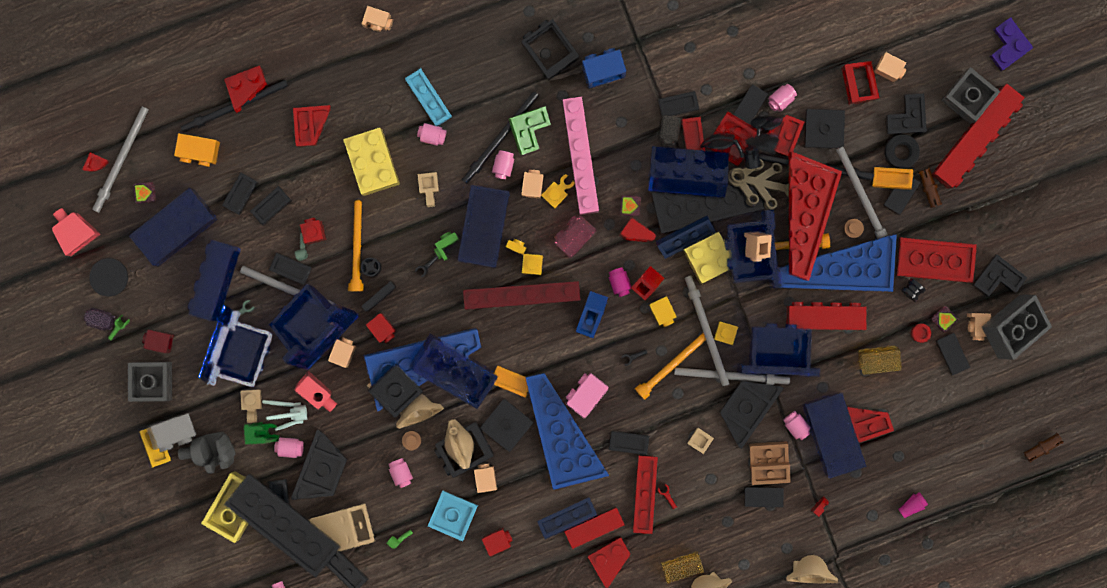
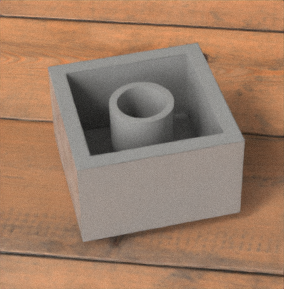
(170, 432)

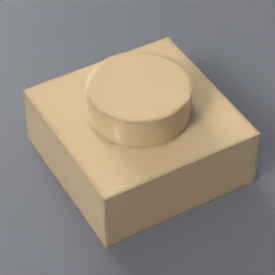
(700, 440)

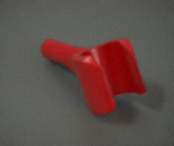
(667, 495)

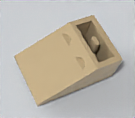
(347, 527)

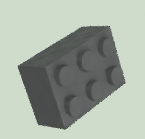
(1016, 327)

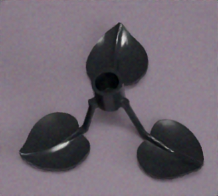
(765, 142)

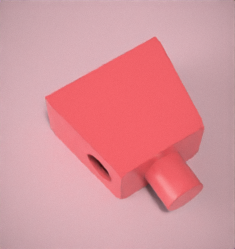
(73, 232)
(309, 385)

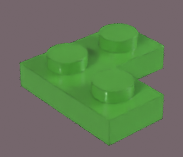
(524, 126)

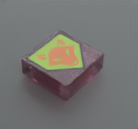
(144, 192)
(630, 205)
(944, 319)

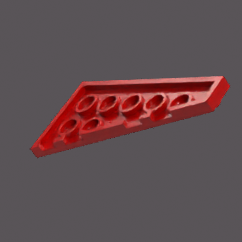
(810, 201)

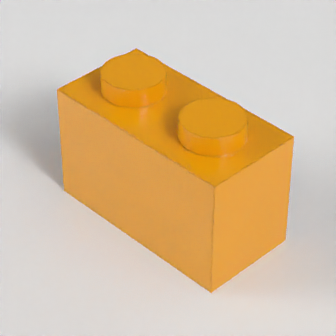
(196, 149)

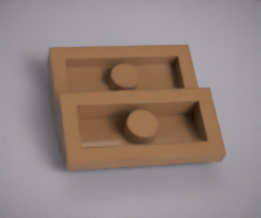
(769, 463)

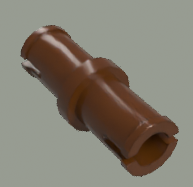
(930, 187)
(1043, 447)

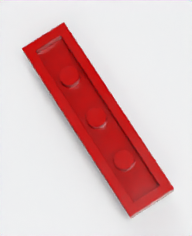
(645, 494)

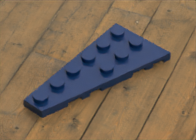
(857, 267)
(380, 362)
(564, 445)

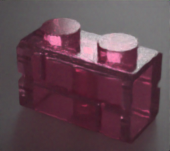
(574, 236)

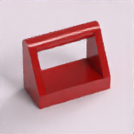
(850, 82)
(637, 232)

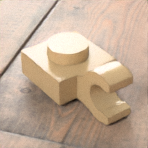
(428, 185)
(251, 401)

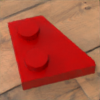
(245, 86)
(309, 124)
(788, 134)
(869, 423)
(609, 560)

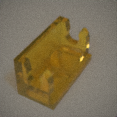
(879, 360)
(682, 567)

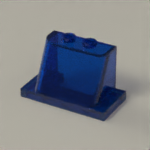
(742, 267)
(310, 326)
(235, 351)
(780, 351)

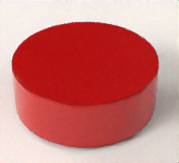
(921, 333)

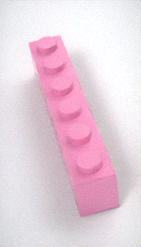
(580, 156)

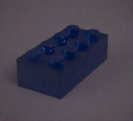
(688, 171)
(483, 226)
(173, 227)
(214, 280)
(453, 371)
(834, 435)

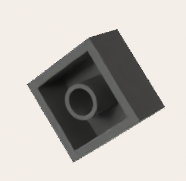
(970, 95)
(149, 381)

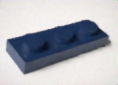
(685, 237)
(567, 518)

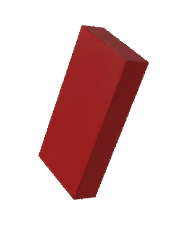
(692, 133)

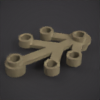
(759, 182)

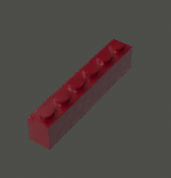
(521, 295)

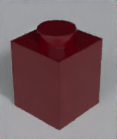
(158, 341)

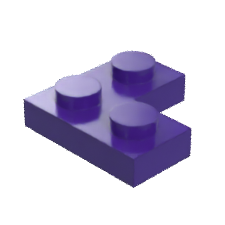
(1014, 44)

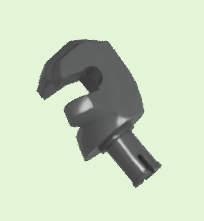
(210, 451)

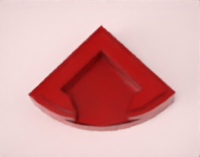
(94, 163)
(818, 508)

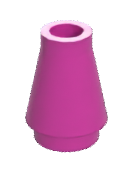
(913, 505)

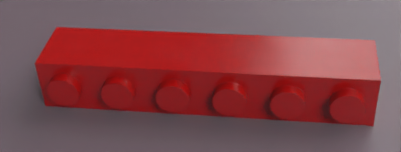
(977, 136)

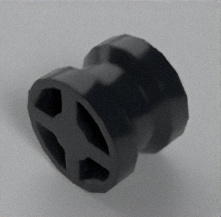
(368, 265)
(913, 290)

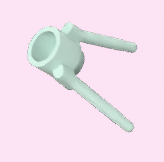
(297, 413)

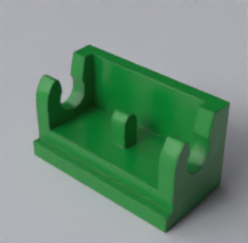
(258, 433)

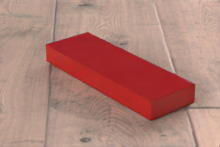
(594, 527)

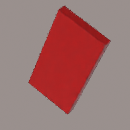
(936, 260)

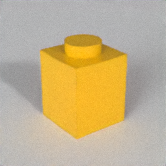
(532, 264)
(663, 312)

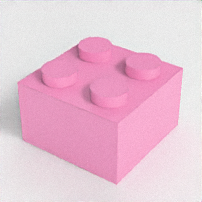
(586, 395)

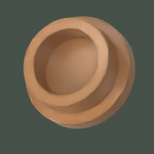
(853, 228)
(411, 440)

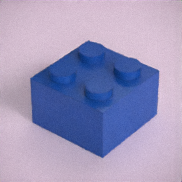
(603, 68)

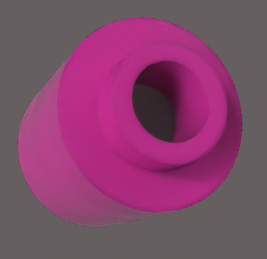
(620, 282)

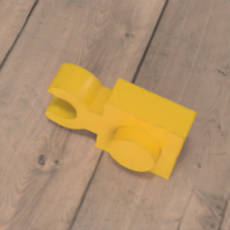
(556, 193)

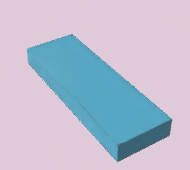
(428, 97)

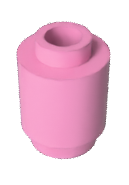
(782, 98)
(431, 134)
(503, 165)
(797, 425)
(289, 447)
(400, 473)

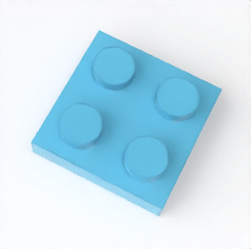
(452, 515)

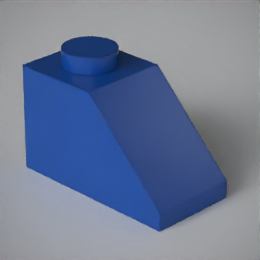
(591, 314)

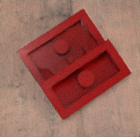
(741, 131)

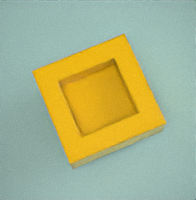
(516, 246)
(725, 333)

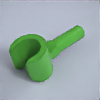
(118, 325)
(393, 542)

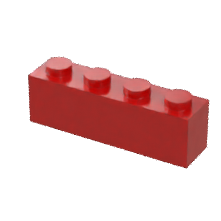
(827, 317)

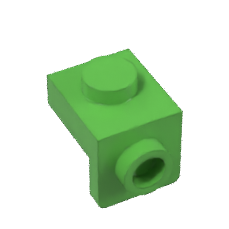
(447, 240)

